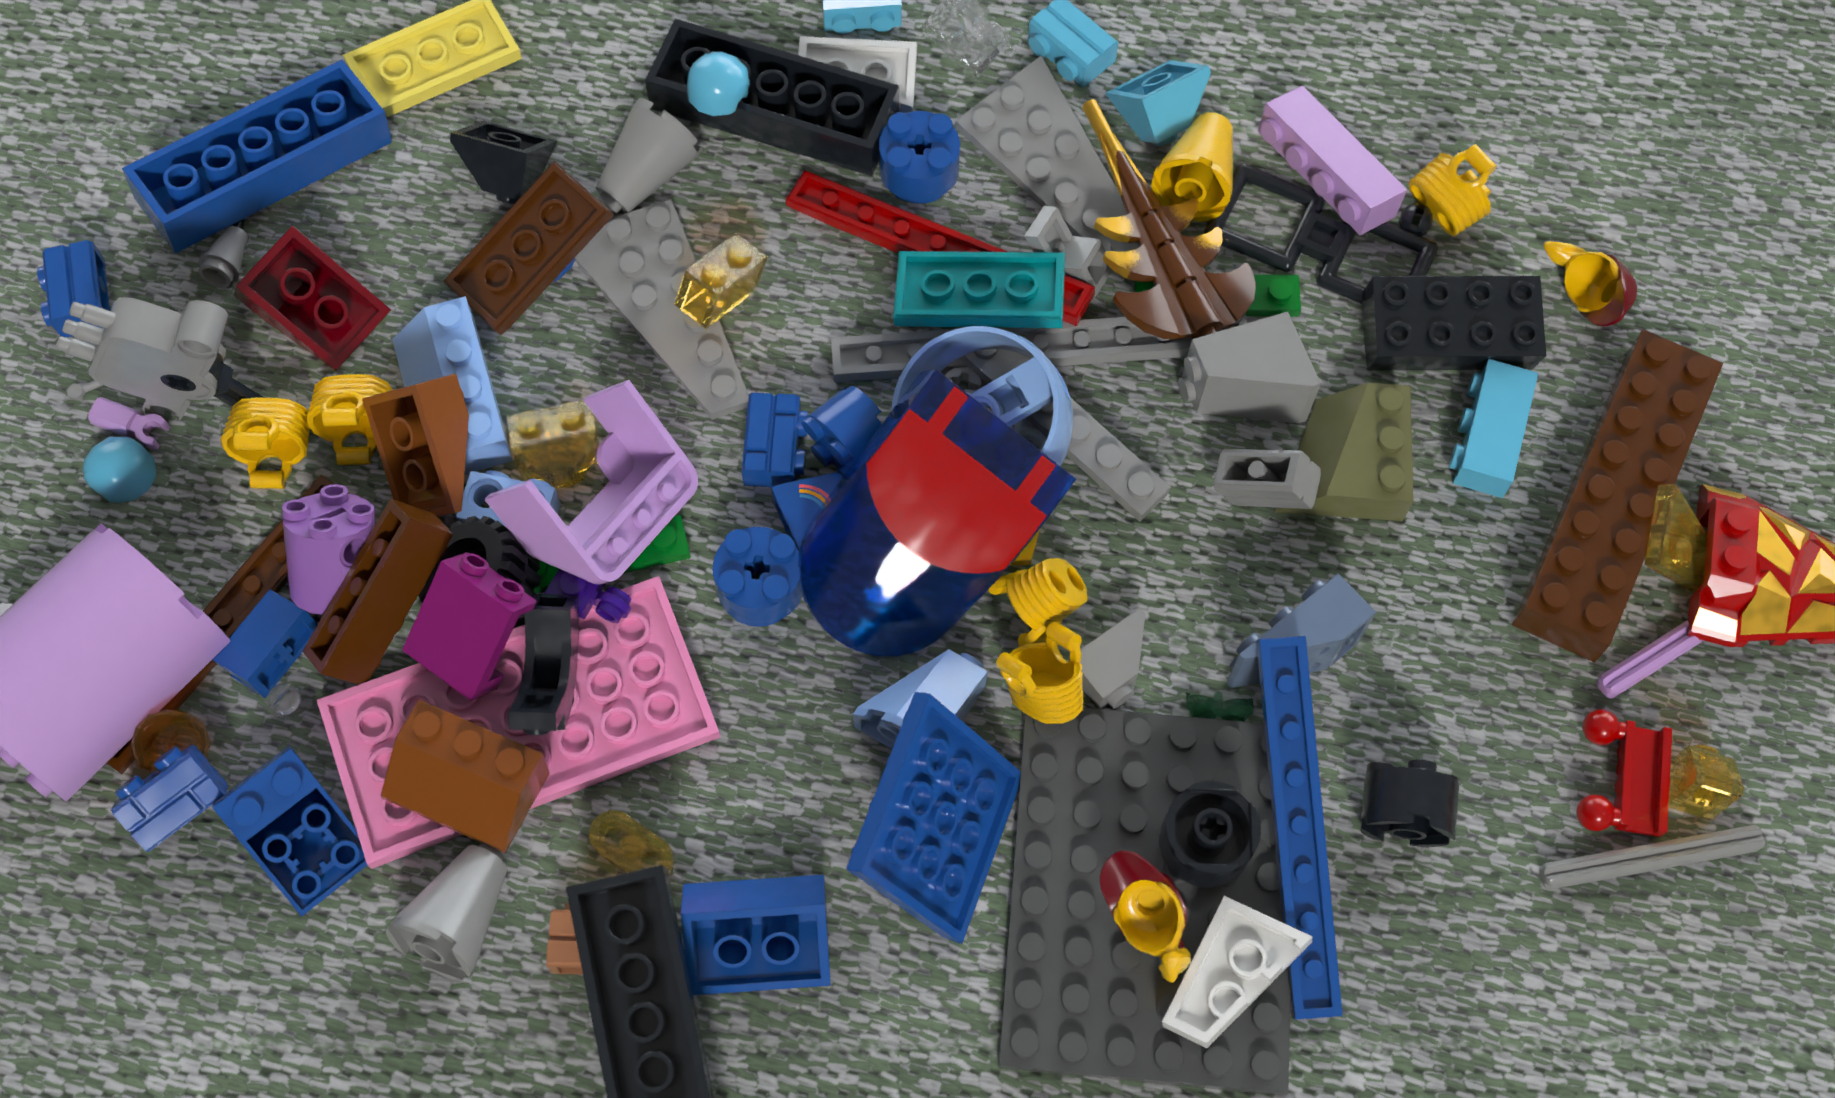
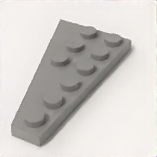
(639, 270)

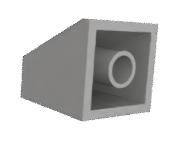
(1251, 372)

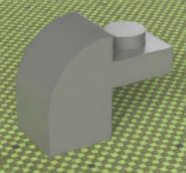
(1082, 254)

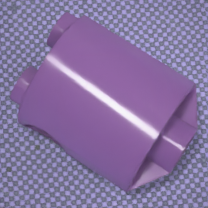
(322, 543)

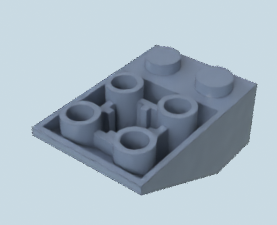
(1329, 617)

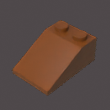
(422, 442)

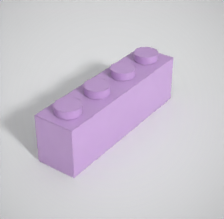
(1331, 160)

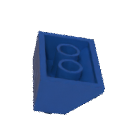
(756, 934)

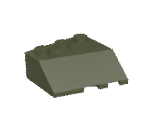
(1363, 453)

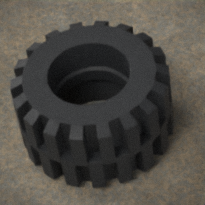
(495, 545)

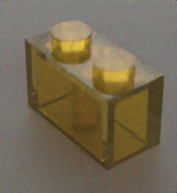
(720, 280)

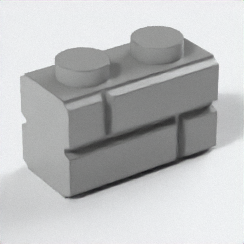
(1267, 478)

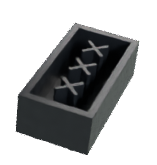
(1453, 322)

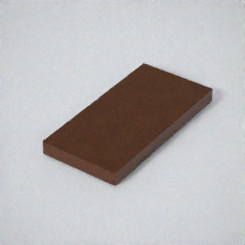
(528, 248)

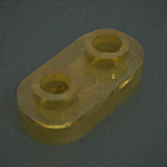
(634, 846)

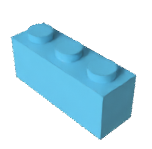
(1493, 428)

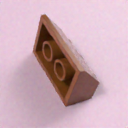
(463, 776)

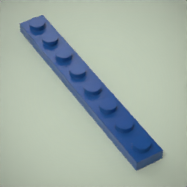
(1299, 824)

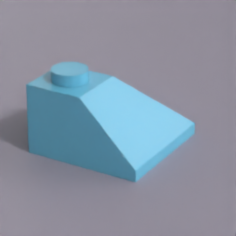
(1162, 100)

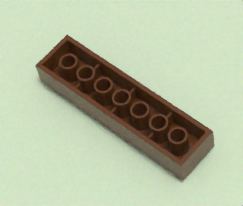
(1611, 501)

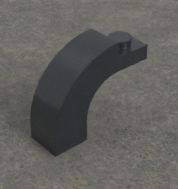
(549, 665)

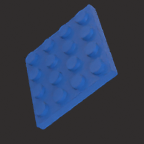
(936, 818)

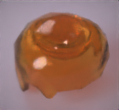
(165, 730)

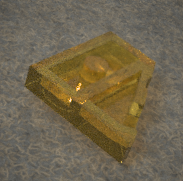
(1676, 540)

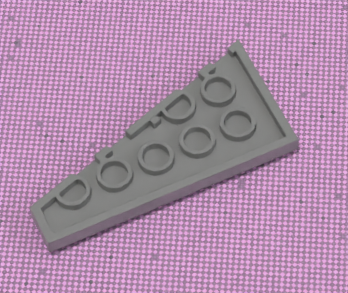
(1044, 150)

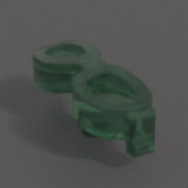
(1207, 707)

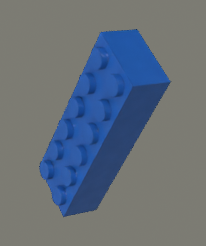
(257, 155)

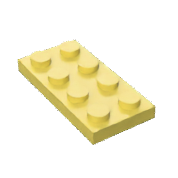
(434, 55)

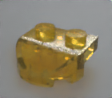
(554, 443)

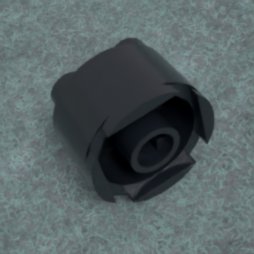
(1410, 803)
(1230, 821)

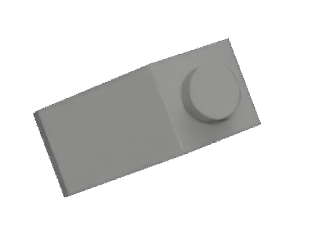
(1113, 662)

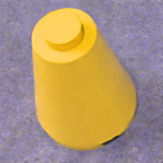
(1199, 168)

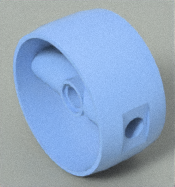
(1012, 394)

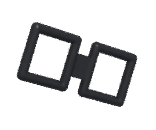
(1314, 235)

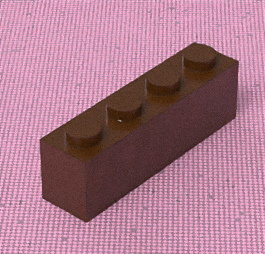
(377, 592)

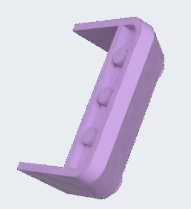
(644, 491)

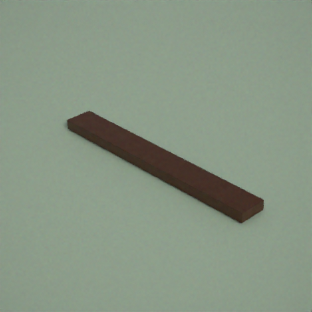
(233, 603)

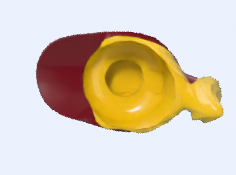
(1595, 282)
(1147, 909)

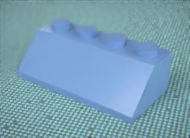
(447, 342)

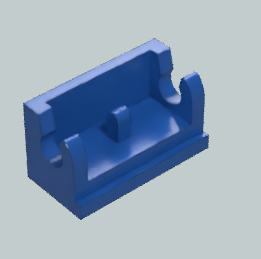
(267, 643)

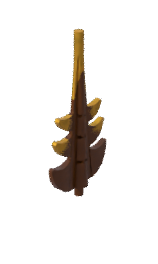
(1184, 295)

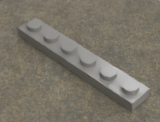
(1091, 444)

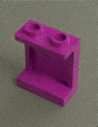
(466, 624)

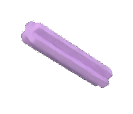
(1646, 661)

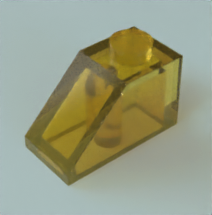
(1704, 782)

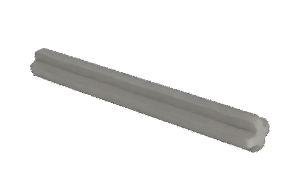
(1651, 857)

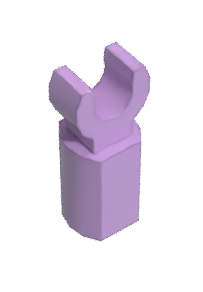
(126, 421)

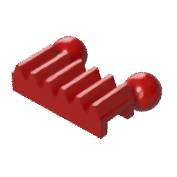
(1641, 780)

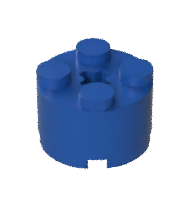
(919, 156)
(842, 427)
(753, 553)

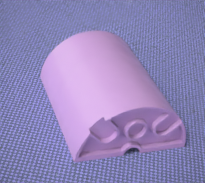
(92, 658)

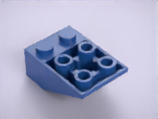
(293, 830)

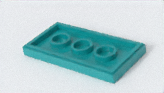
(980, 289)

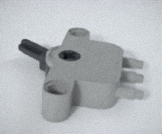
(156, 352)

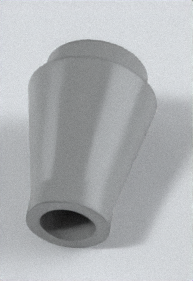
(224, 258)

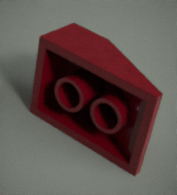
(311, 299)

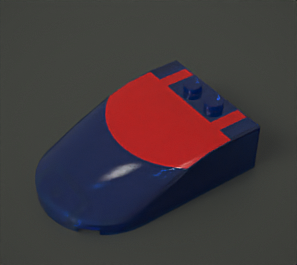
(924, 521)

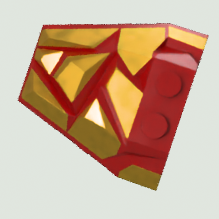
(1761, 576)

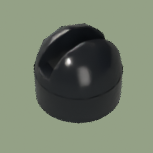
(1408, 214)

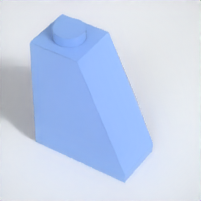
(949, 678)

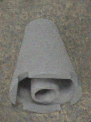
(644, 157)
(452, 913)

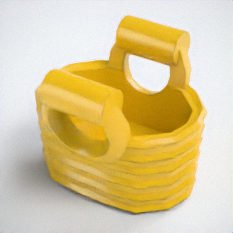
(1455, 198)
(340, 412)
(265, 430)
(1042, 595)
(1042, 680)

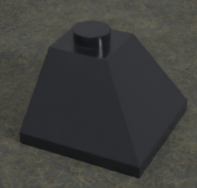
(502, 158)

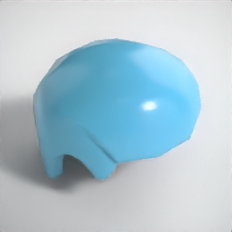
(717, 83)
(119, 469)

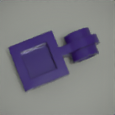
(610, 604)

